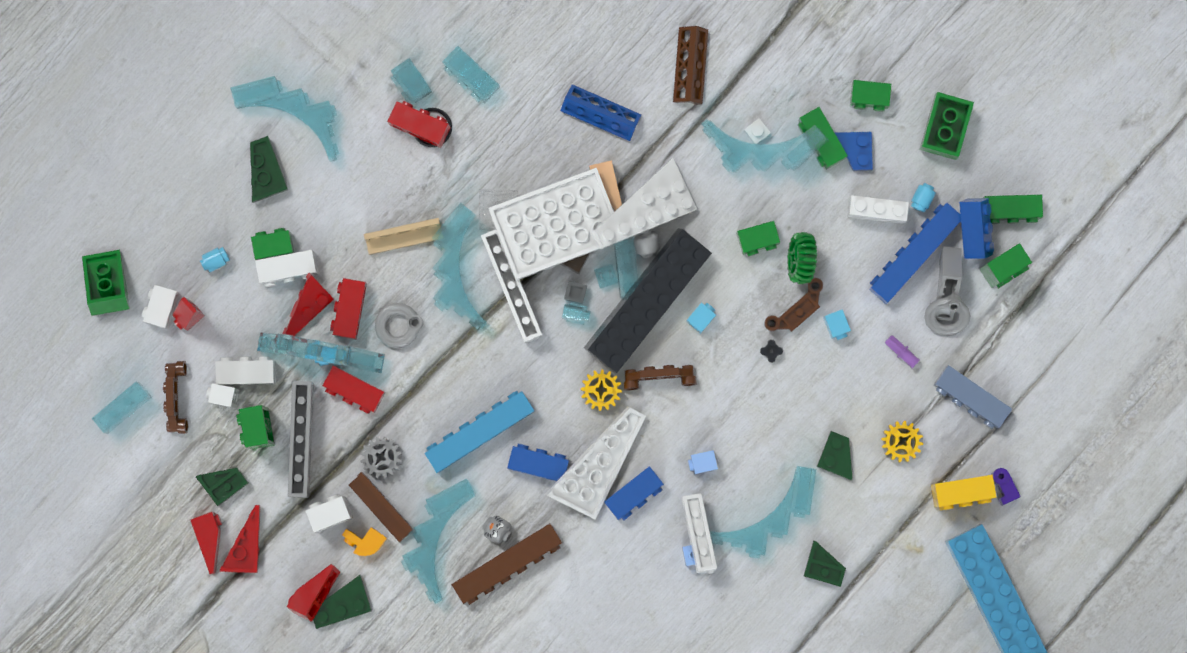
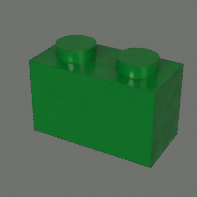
(871, 95)
(758, 238)
(272, 244)

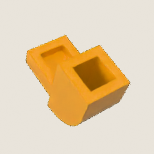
(368, 545)

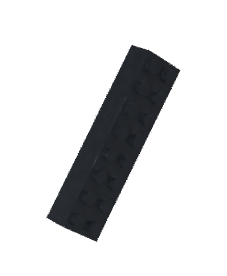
(647, 300)

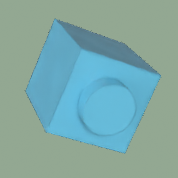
(701, 317)
(837, 325)

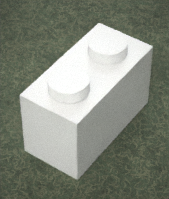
(160, 306)
(222, 395)

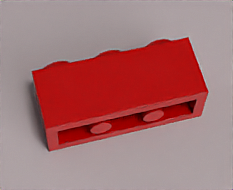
(419, 123)
(348, 308)
(353, 390)

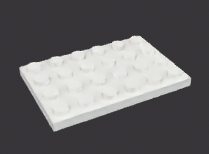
(552, 223)

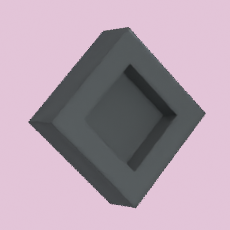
(575, 292)

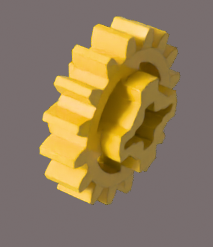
(592, 390)
(907, 448)

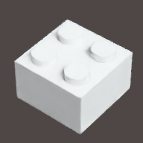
(329, 513)

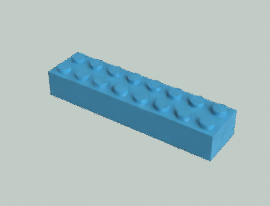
(994, 592)

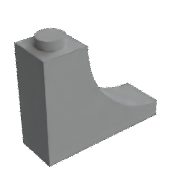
(949, 278)

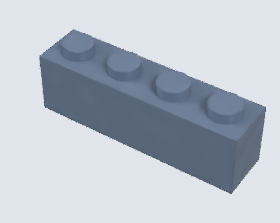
(972, 397)

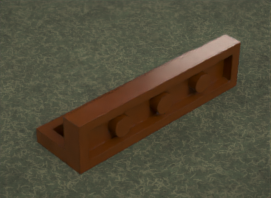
(694, 64)
(381, 507)

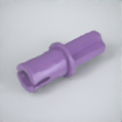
(902, 351)

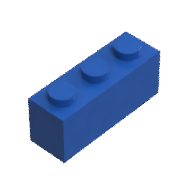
(976, 228)
(537, 462)
(634, 494)

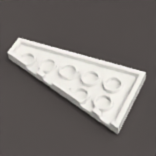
(653, 204)
(593, 474)

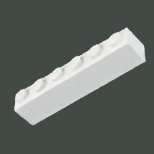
(512, 288)

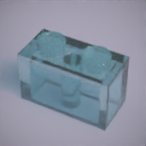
(411, 82)

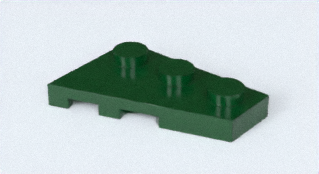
(265, 170)
(343, 604)

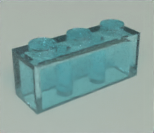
(470, 75)
(121, 407)

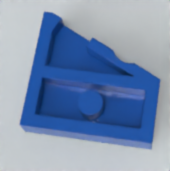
(858, 148)

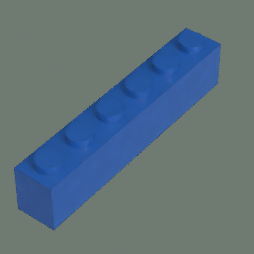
(916, 253)

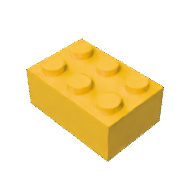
(963, 492)

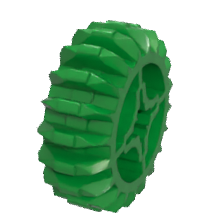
(802, 258)

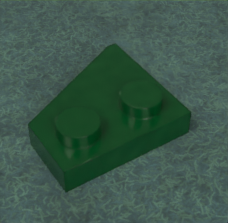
(836, 456)
(222, 484)
(823, 566)

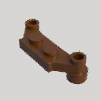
(799, 311)
(686, 374)
(170, 406)

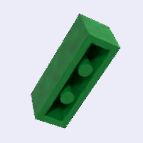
(832, 151)
(1016, 208)

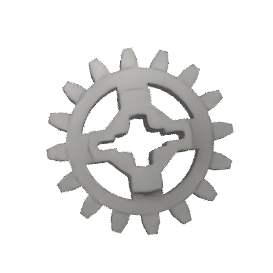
(387, 448)

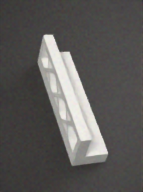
(699, 533)

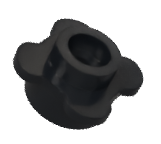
(776, 351)

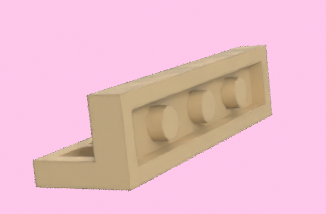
(402, 236)

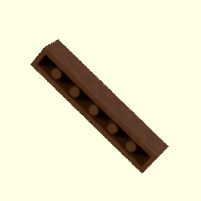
(507, 563)

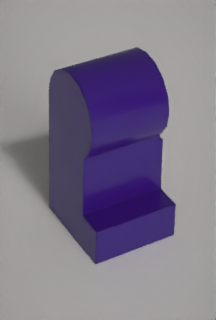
(1006, 486)

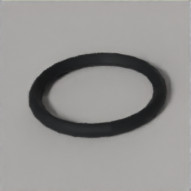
(448, 120)

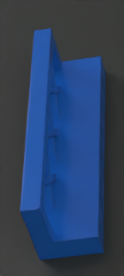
(599, 114)

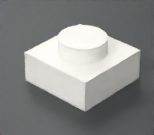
(757, 131)

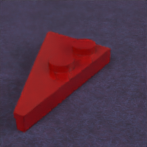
(309, 304)
(245, 551)

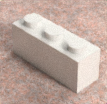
(878, 209)
(286, 268)
(245, 371)

